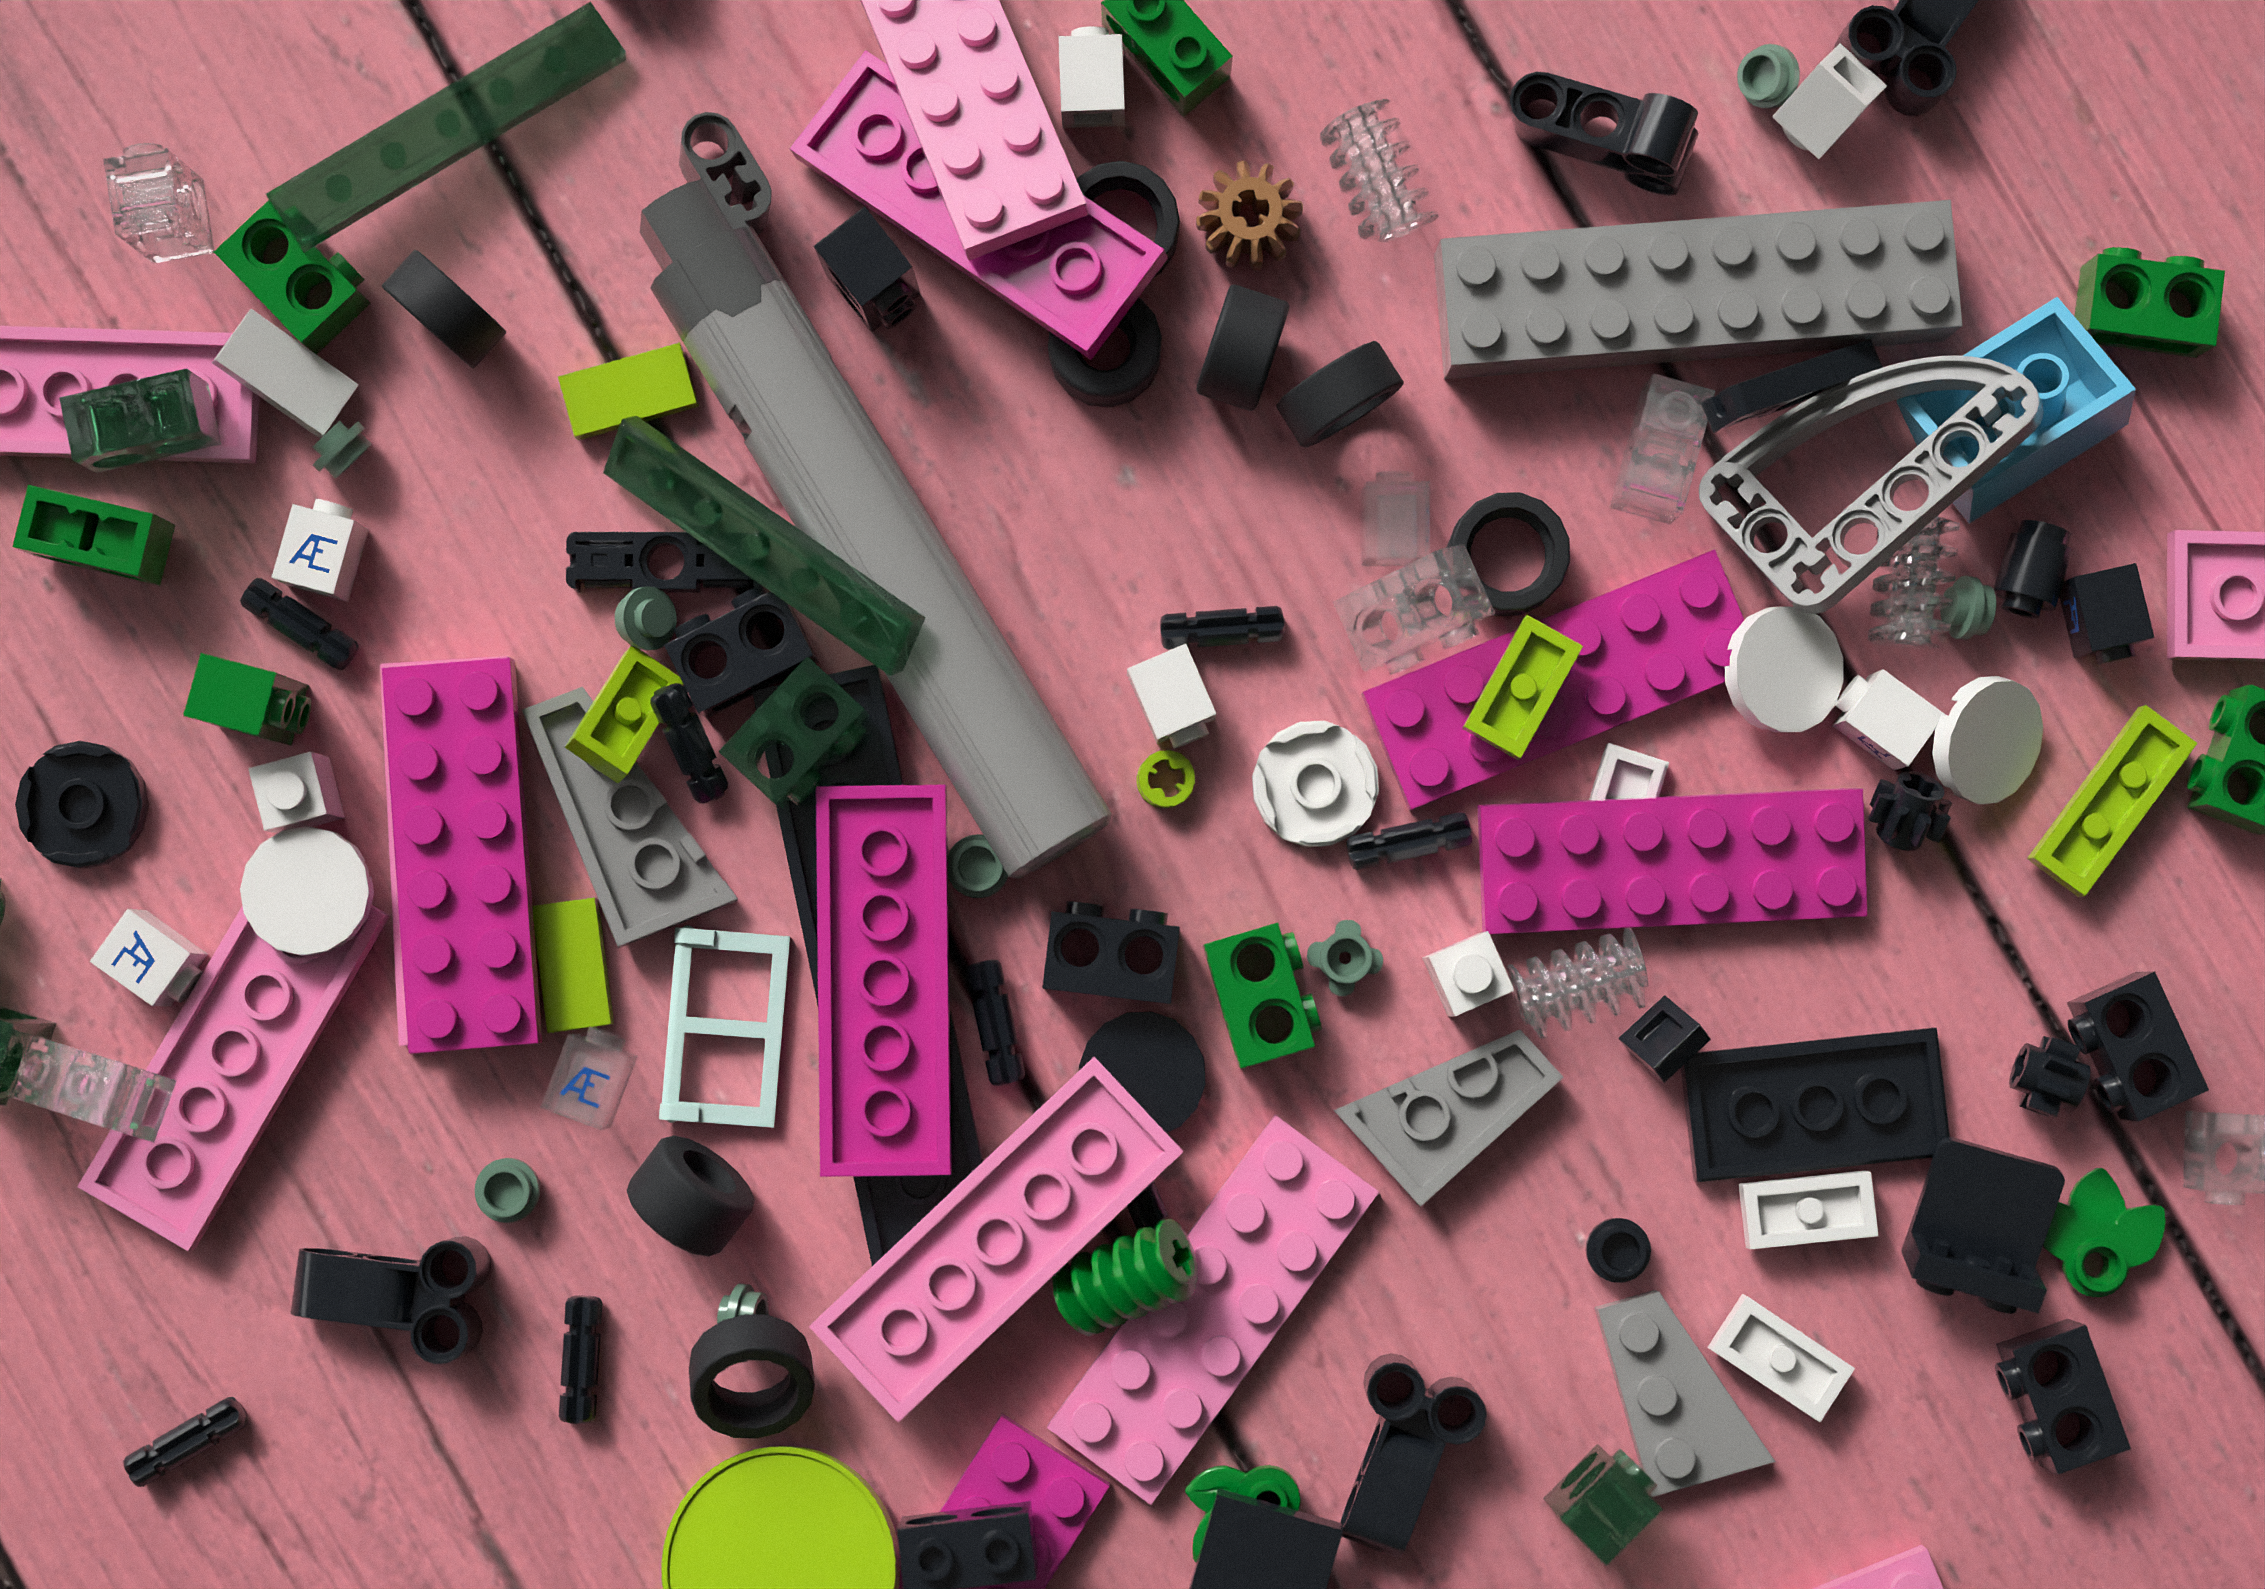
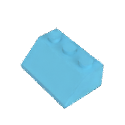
(2080, 395)

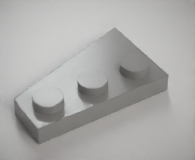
(1450, 1113)
(1672, 1399)

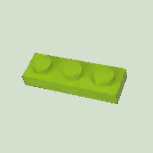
(2112, 801)

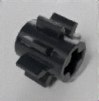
(1910, 811)
(2049, 1076)

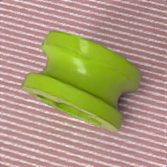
(1174, 762)

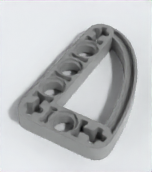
(1876, 505)

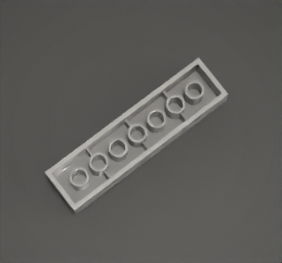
(1697, 289)

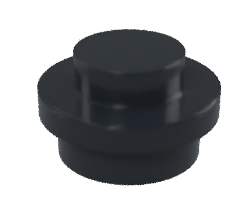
(1618, 1250)

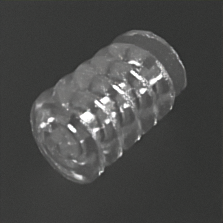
(1375, 173)
(1913, 590)
(1579, 984)

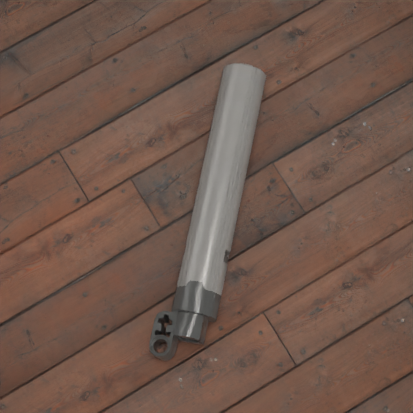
(858, 504)

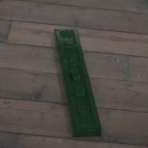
(446, 127)
(764, 545)

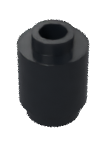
(2033, 568)

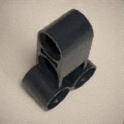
(1909, 38)
(1650, 137)
(394, 1293)
(1403, 1455)

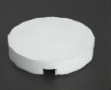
(1784, 669)
(1988, 740)
(1315, 783)
(306, 891)

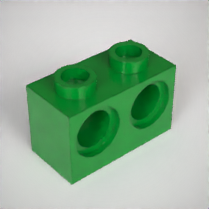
(1170, 48)
(286, 284)
(2149, 320)
(94, 535)
(248, 700)
(2232, 751)
(1244, 999)

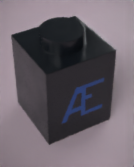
(2106, 613)

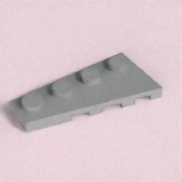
(629, 839)

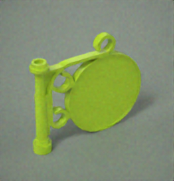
(781, 1524)

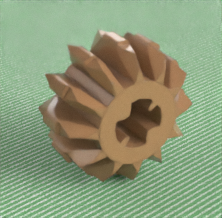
(1265, 200)

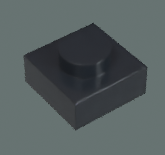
(1664, 1038)

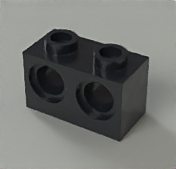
(869, 271)
(746, 665)
(1109, 972)
(2150, 1036)
(2076, 1388)
(968, 1547)

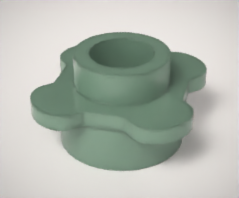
(1345, 939)

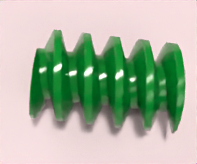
(1126, 1278)

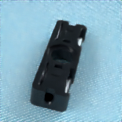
(1789, 385)
(624, 559)

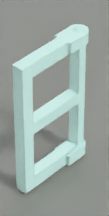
(679, 1023)

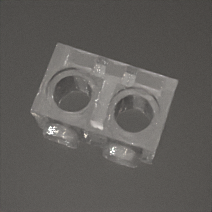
(158, 204)
(1662, 449)
(1411, 600)
(92, 1088)
(2203, 1138)

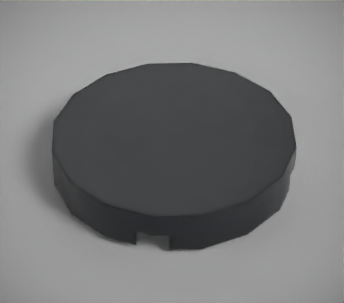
(82, 804)
(1153, 1062)

